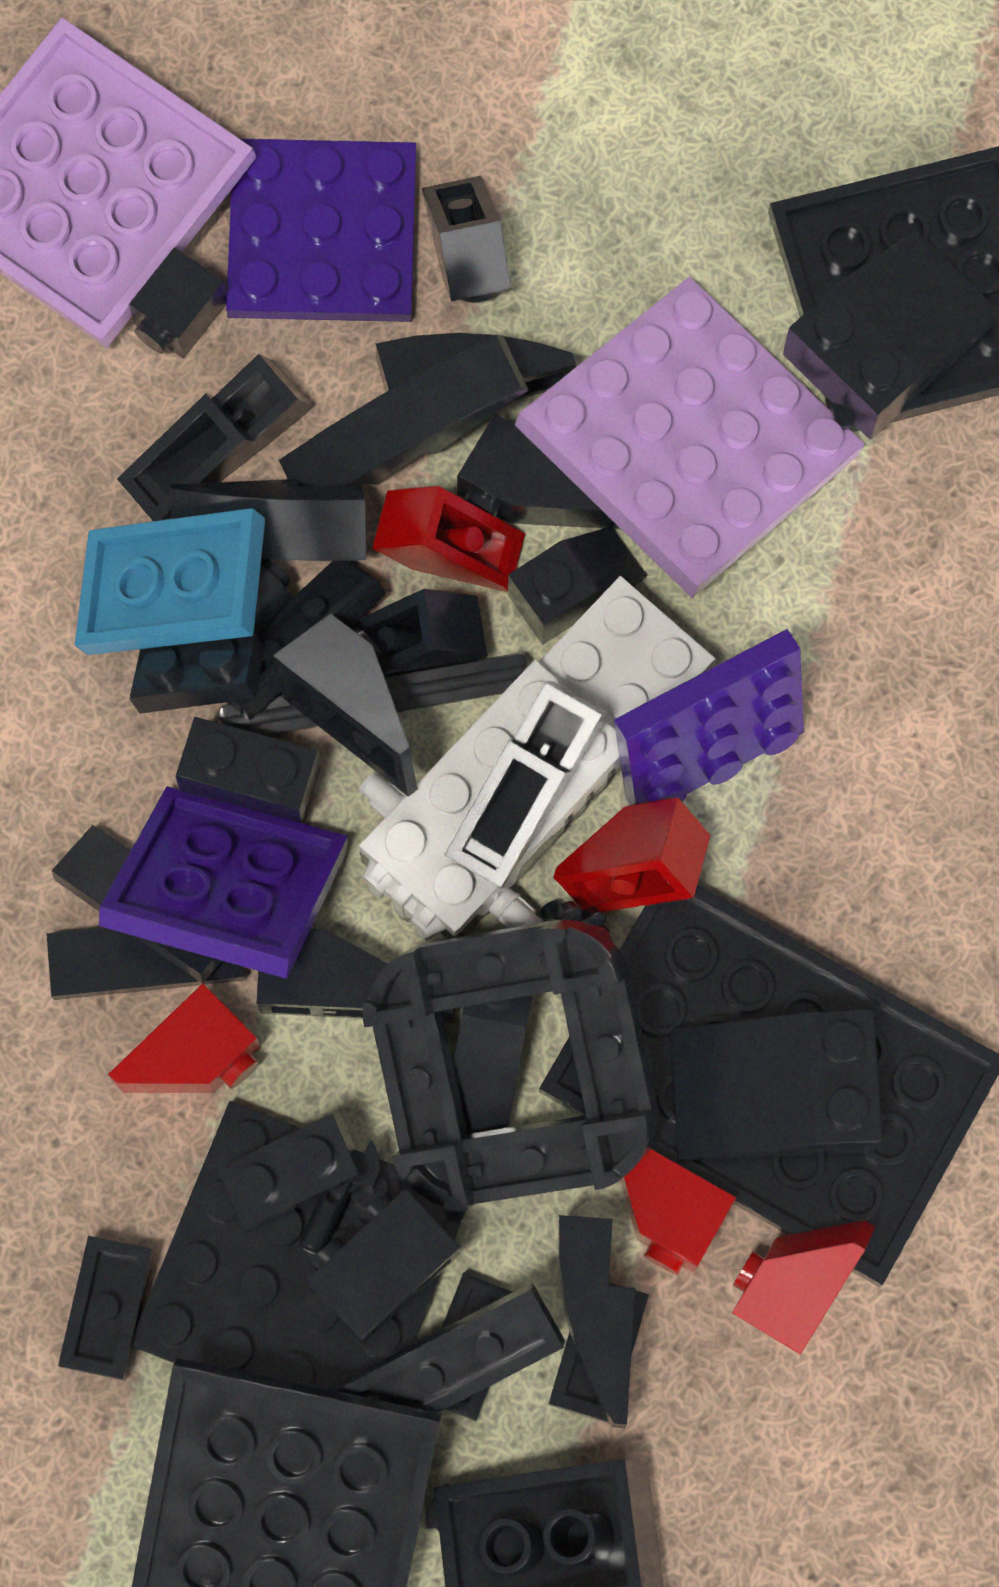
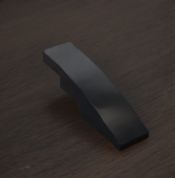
(410, 419)

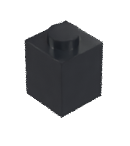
(177, 304)

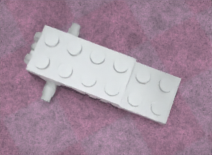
(611, 657)

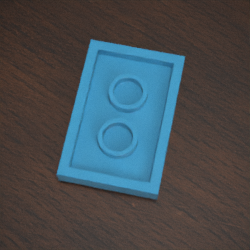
(170, 582)

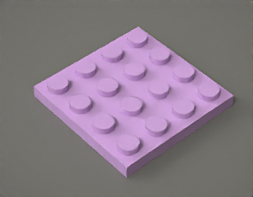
(101, 179)
(689, 436)

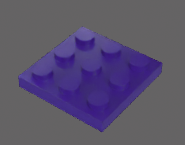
(323, 231)
(713, 723)
(224, 882)

